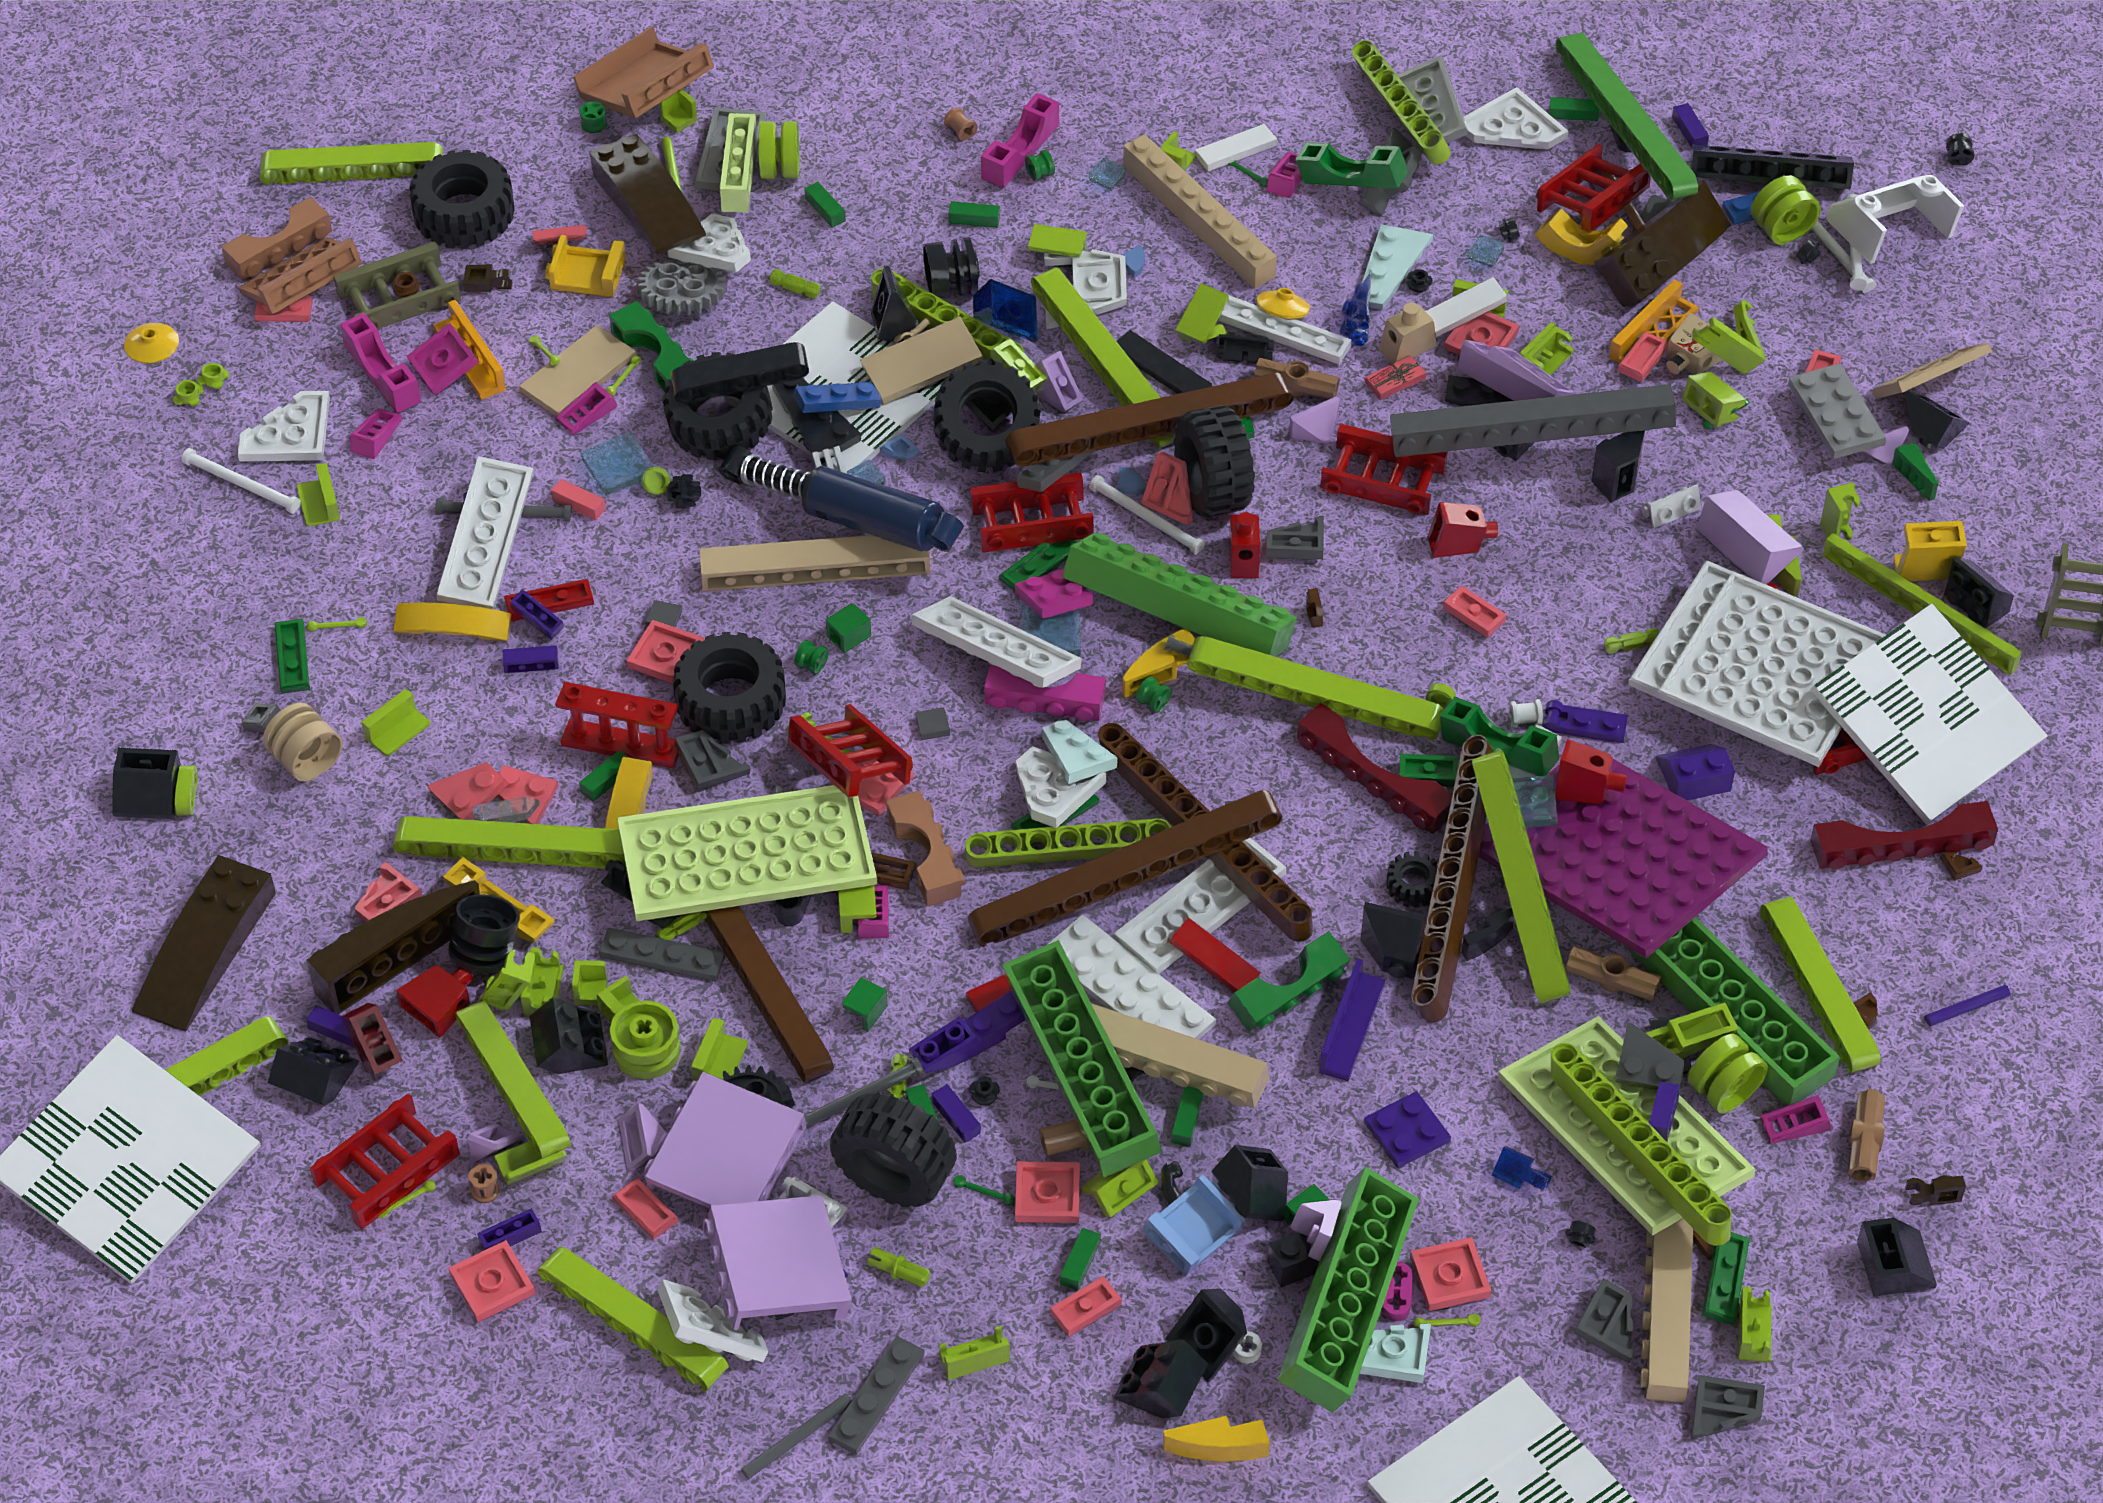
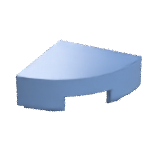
(1135, 260)
(900, 447)
(1130, 481)

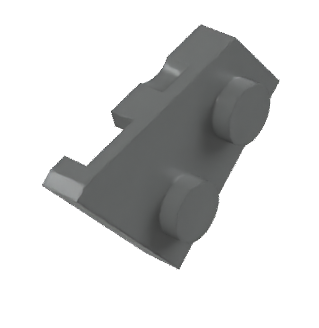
(1297, 541)
(708, 761)
(1646, 1061)
(1609, 1321)
(1725, 1405)

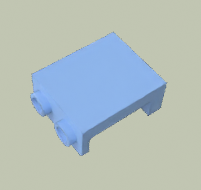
(1194, 1225)

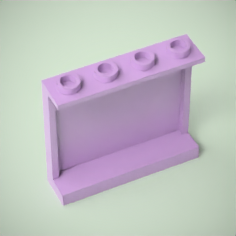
(725, 1145)
(776, 1258)

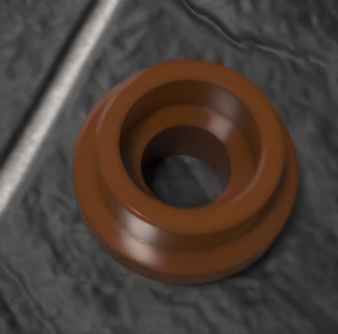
(405, 284)

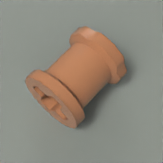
(960, 123)
(479, 1182)

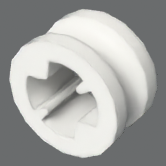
(1251, 1356)

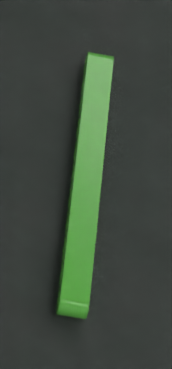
(1627, 116)

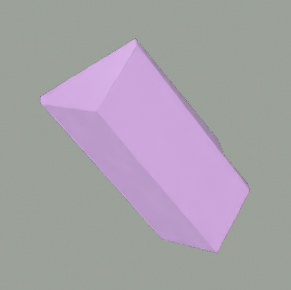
(1508, 372)
(1746, 535)

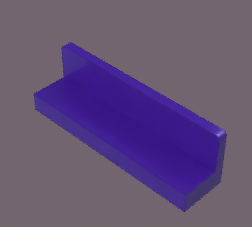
(1351, 1023)

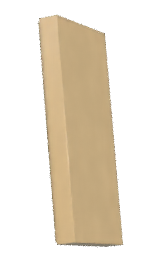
(588, 360)
(921, 360)
(1931, 370)

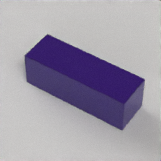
(1690, 125)
(536, 614)
(530, 659)
(328, 1024)
(1664, 1108)
(956, 1113)
(513, 1230)

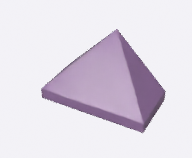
(1316, 423)
(1895, 437)
(639, 1136)
(490, 1140)

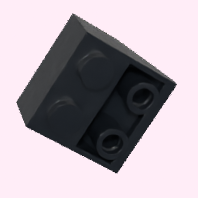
(1618, 464)
(1977, 592)
(145, 783)
(567, 1037)
(311, 1070)
(1254, 1182)
(1894, 1257)
(1162, 1378)

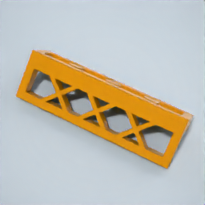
(1650, 317)
(487, 375)

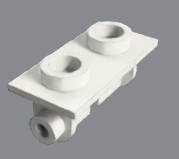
(1673, 506)
(797, 1188)

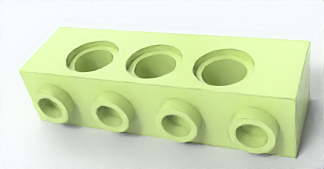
(738, 163)

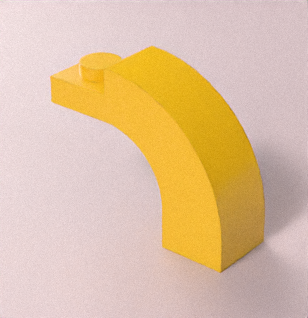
(1568, 240)

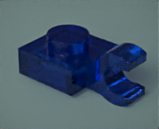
(1516, 1169)

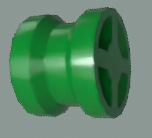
(593, 117)
(1040, 165)
(811, 657)
(1153, 694)

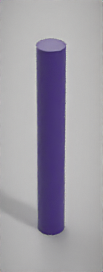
(1967, 1005)

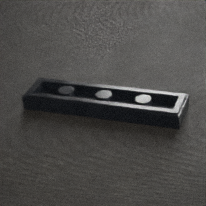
(1160, 365)

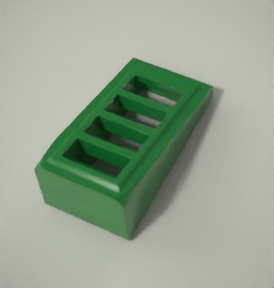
(1914, 467)

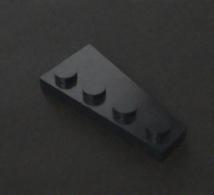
(1469, 392)
(817, 429)

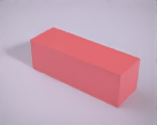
(580, 499)

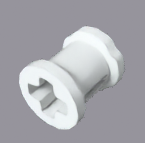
(1526, 713)

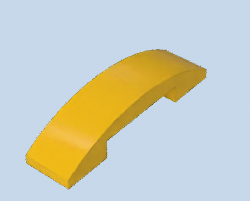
(452, 620)
(532, 921)

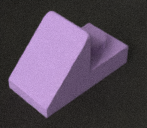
(1059, 386)
(1317, 1223)

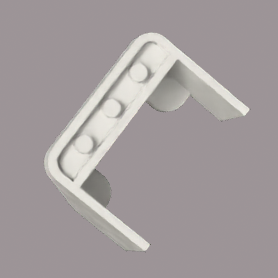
(1857, 216)

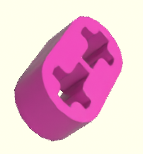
(1403, 1292)

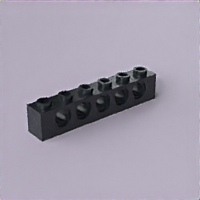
(1768, 165)

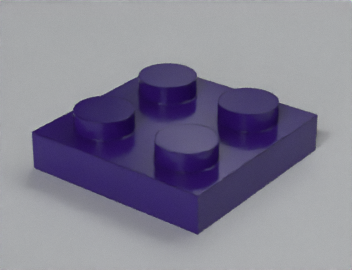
(1407, 1129)

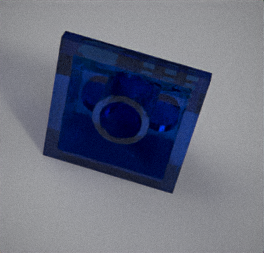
(1006, 309)

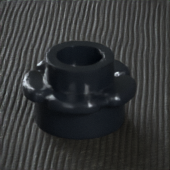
(1509, 229)
(1809, 252)
(1419, 280)
(984, 1097)
(1581, 1233)

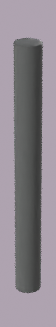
(796, 1436)

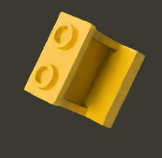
(585, 268)
(1930, 550)

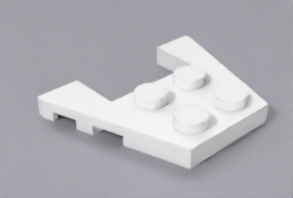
(1097, 278)

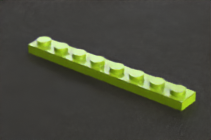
(1916, 599)

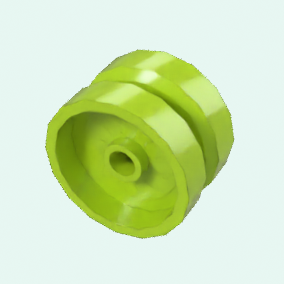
(777, 149)
(1785, 210)
(645, 1039)
(1727, 1073)

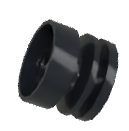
(951, 268)
(483, 933)

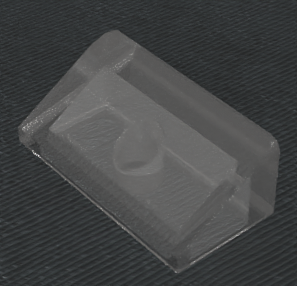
(506, 810)

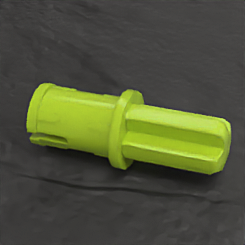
(899, 1267)

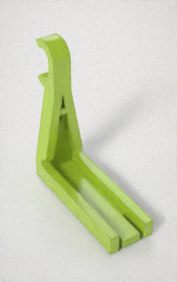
(1736, 348)

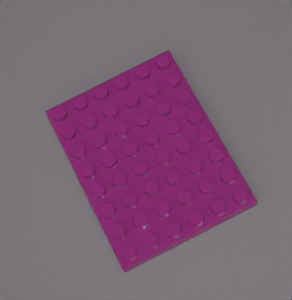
(1636, 860)

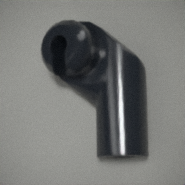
(1169, 1187)

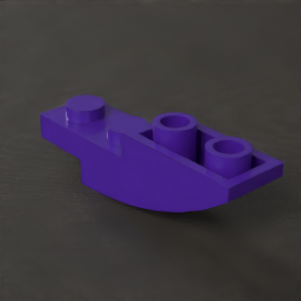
(967, 1038)

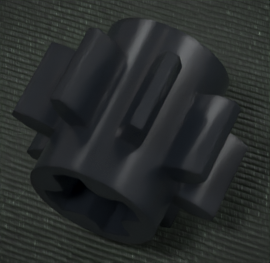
(684, 491)

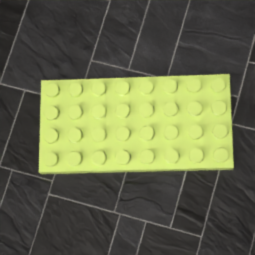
(745, 852)
(1689, 1136)

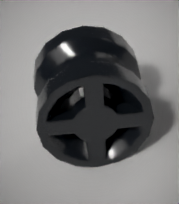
(1960, 149)

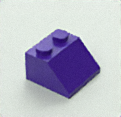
(1697, 771)

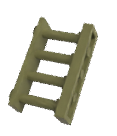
(382, 272)
(2059, 566)

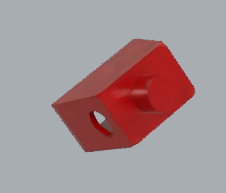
(1459, 530)
(1243, 535)
(1586, 774)
(436, 997)

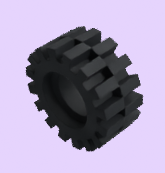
(1411, 865)

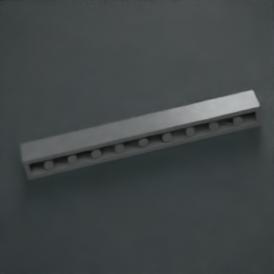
(1533, 420)

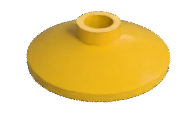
(1283, 304)
(151, 342)

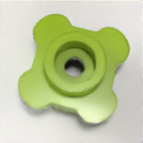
(213, 375)
(188, 393)

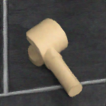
(914, 332)

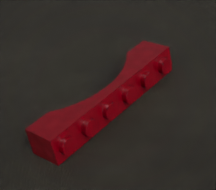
(1419, 800)
(1847, 844)

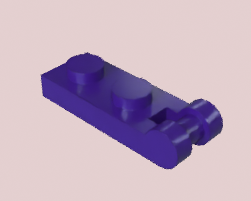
(1585, 722)

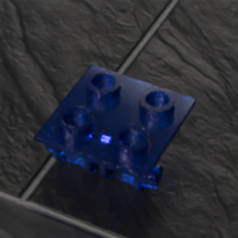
(1357, 314)

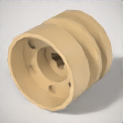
(302, 741)

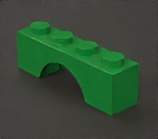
(1325, 166)
(638, 329)
(1530, 751)
(1260, 1001)

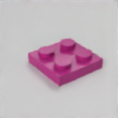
(442, 359)
(1053, 594)

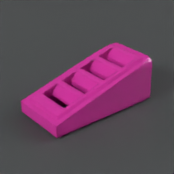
(1283, 181)
(588, 397)
(371, 446)
(877, 928)
(1803, 1107)

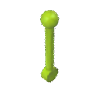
(536, 341)
(634, 362)
(313, 626)
(428, 1186)
(1473, 1320)

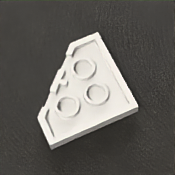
(1514, 122)
(720, 248)
(289, 432)
(1048, 792)
(696, 1322)

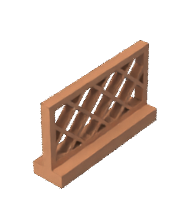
(302, 273)

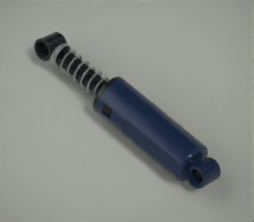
(850, 501)

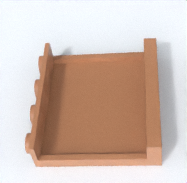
(641, 74)

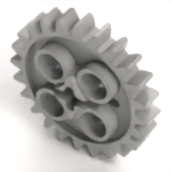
(681, 286)

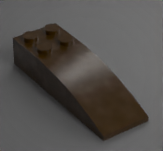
(645, 193)
(1663, 246)
(204, 941)
(384, 947)

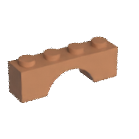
(251, 255)
(912, 820)

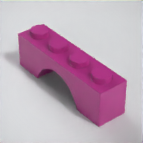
(1036, 124)
(392, 380)
(1078, 698)

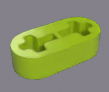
(186, 790)

